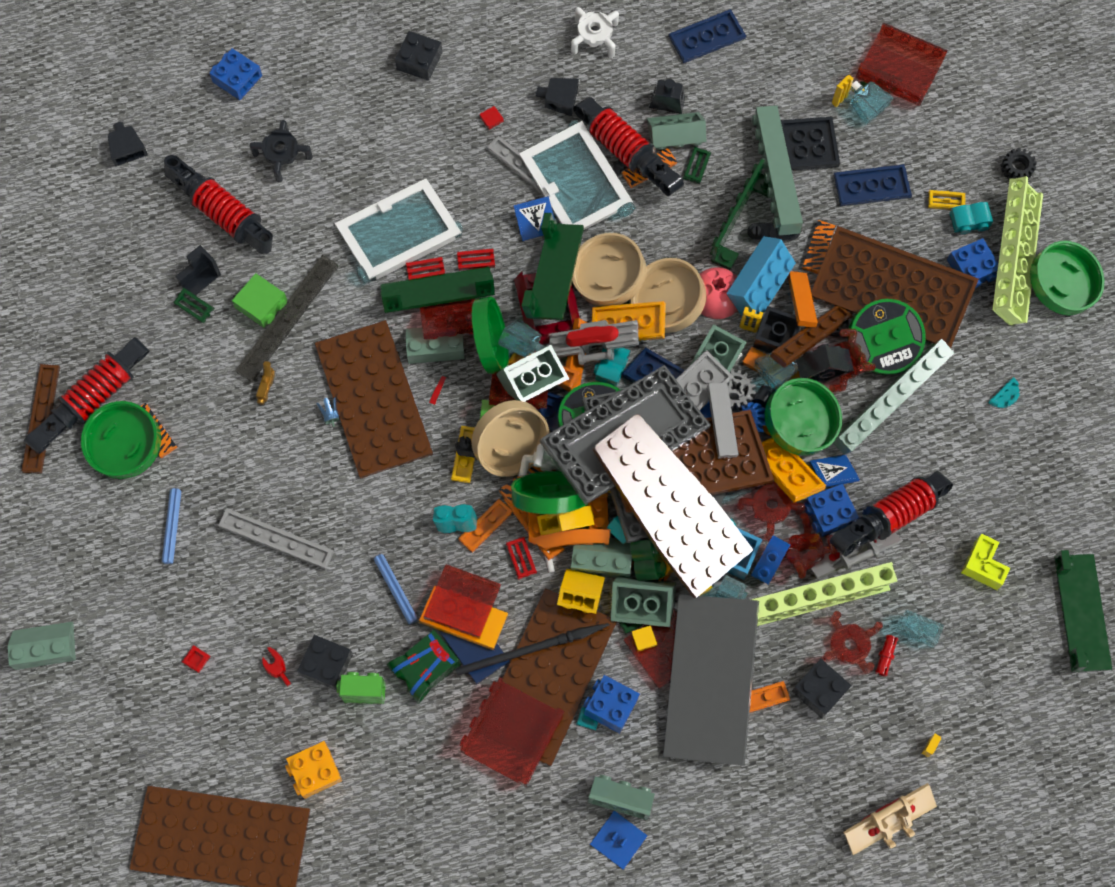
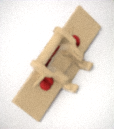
(890, 819)

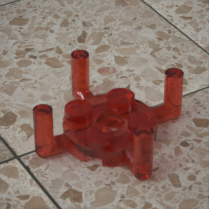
(858, 360)
(769, 515)
(809, 541)
(858, 635)

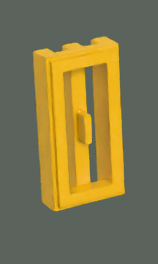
(842, 90)
(940, 205)
(752, 315)

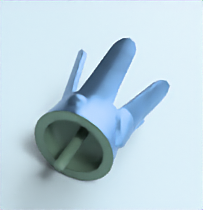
(330, 415)

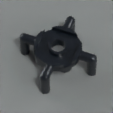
(283, 156)

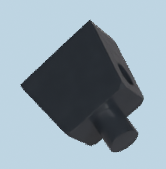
(560, 94)
(668, 96)
(125, 144)

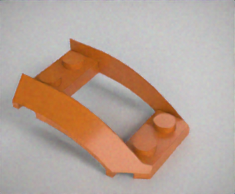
(594, 534)

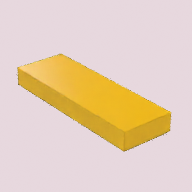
(463, 465)

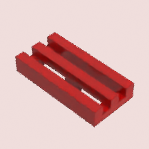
(476, 259)
(427, 268)
(526, 573)

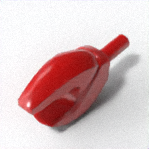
(277, 668)

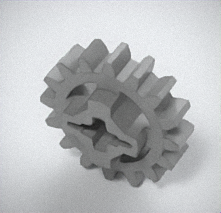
(741, 382)

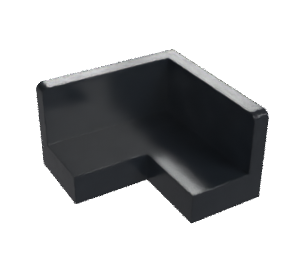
(200, 271)

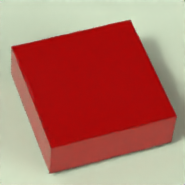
(491, 117)
(196, 659)

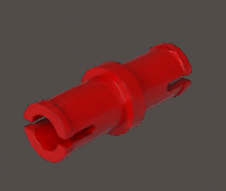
(886, 655)

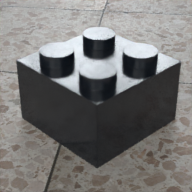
(418, 55)
(775, 329)
(825, 363)
(325, 662)
(821, 688)

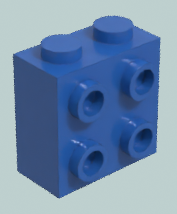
(235, 74)
(975, 261)
(830, 510)
(610, 703)

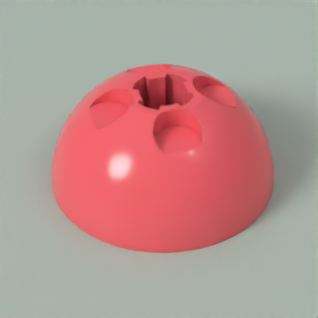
(717, 301)

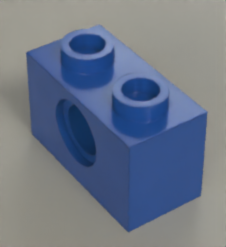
(770, 559)

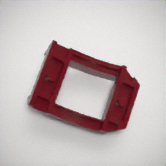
(526, 282)

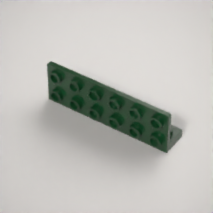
(720, 254)
(554, 270)
(437, 289)
(1082, 612)

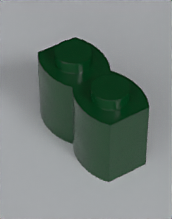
(647, 560)

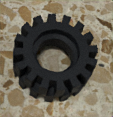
(1018, 155)

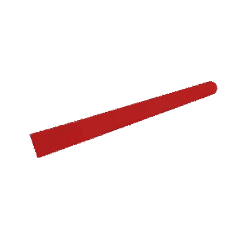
(433, 400)

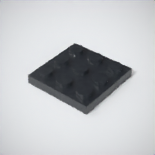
(811, 143)

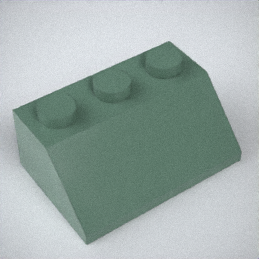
(677, 130)
(722, 347)
(432, 350)
(533, 375)
(603, 560)
(643, 601)
(41, 646)
(621, 797)

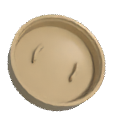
(609, 269)
(679, 287)
(507, 435)

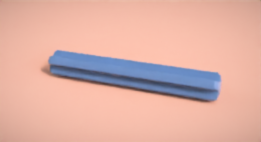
(171, 526)
(395, 589)

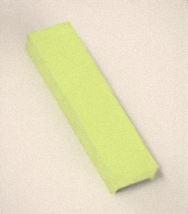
(1017, 252)
(825, 593)

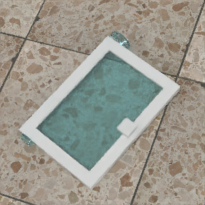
(577, 178)
(398, 230)

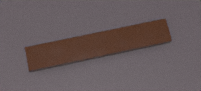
(810, 336)
(41, 410)

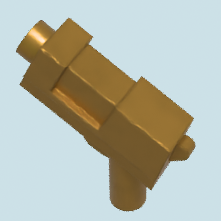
(266, 382)

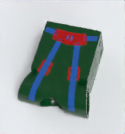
(424, 665)

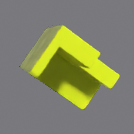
(982, 566)

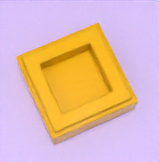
(644, 638)
(931, 745)

